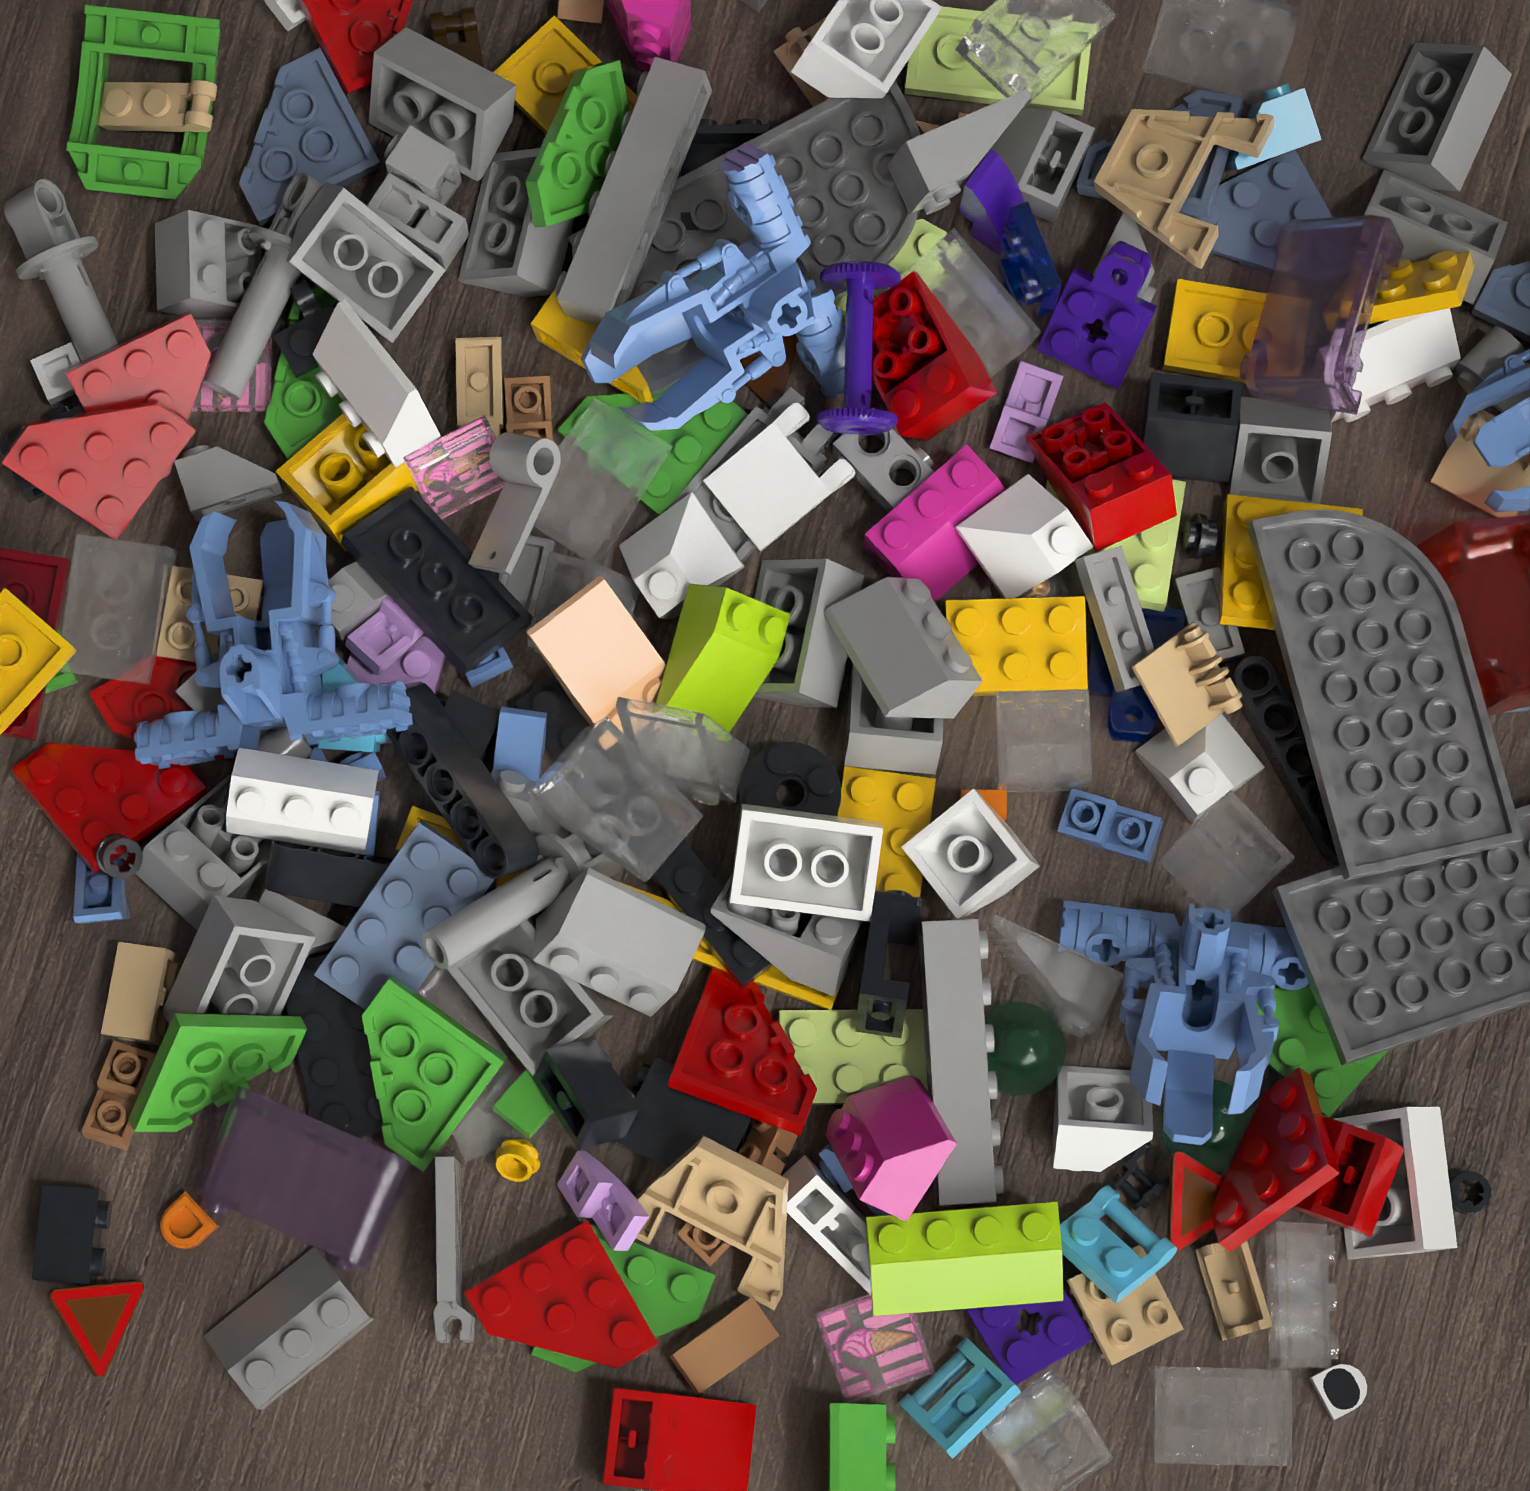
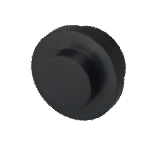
(1199, 536)

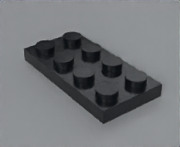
(431, 580)
(334, 1055)

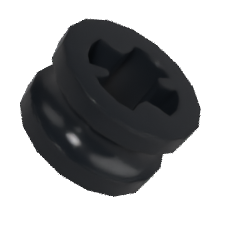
(129, 866)
(1470, 1178)

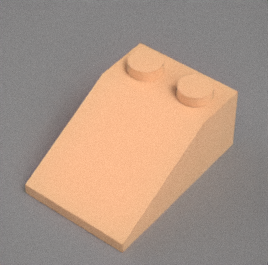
(598, 653)

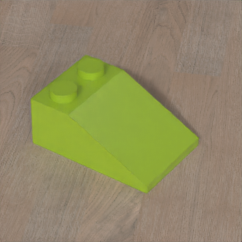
(721, 653)

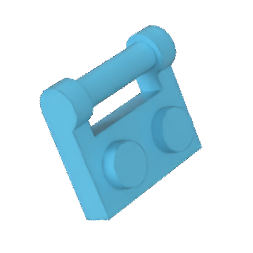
(1103, 1254)
(967, 1405)

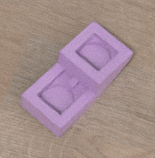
(1026, 409)
(383, 637)
(600, 1195)

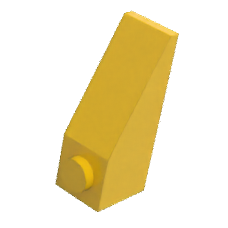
(570, 339)

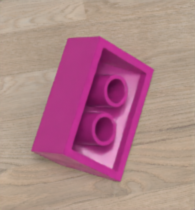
(651, 28)
(920, 533)
(891, 1144)

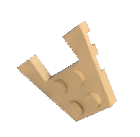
(1158, 164)
(730, 1201)

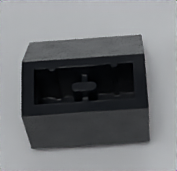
(1192, 425)

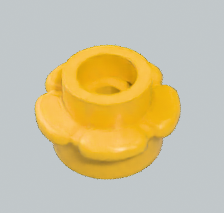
(517, 1160)

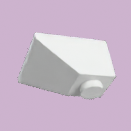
(1023, 537)
(676, 551)
(1201, 767)
(970, 855)
(1097, 1118)

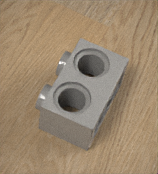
(424, 164)
(420, 219)
(873, 469)

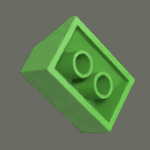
(859, 1447)

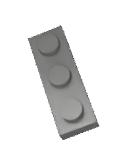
(1115, 613)

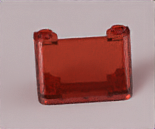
(1490, 581)

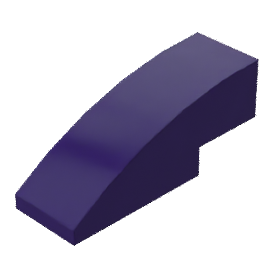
(988, 200)

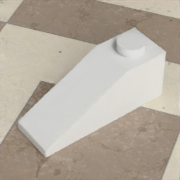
(829, 1218)

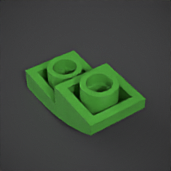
(524, 1105)

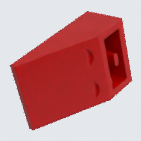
(924, 361)
(1104, 475)
(1360, 1189)
(678, 1442)

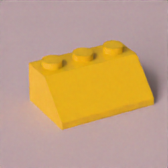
(343, 478)

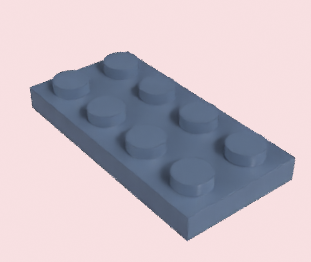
(417, 891)

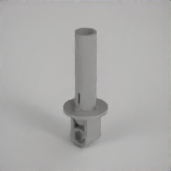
(55, 256)
(264, 296)
(516, 900)

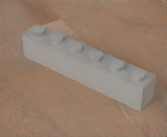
(634, 190)
(957, 1058)

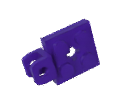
(1108, 297)
(1020, 1353)

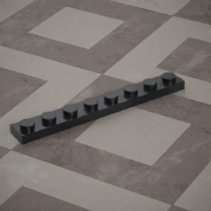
(682, 874)

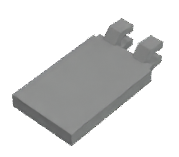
(809, 448)
(449, 1252)

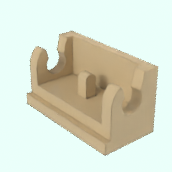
(138, 993)
(1233, 1290)

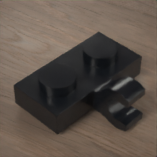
(301, 339)

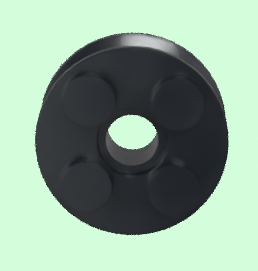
(794, 765)

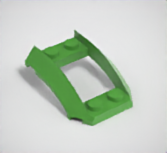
(149, 36)

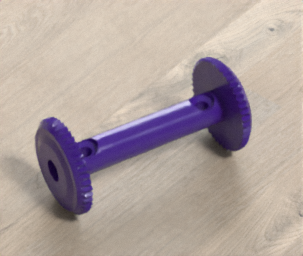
(860, 280)

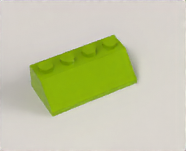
(965, 1259)

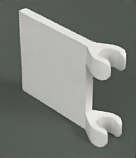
(771, 484)

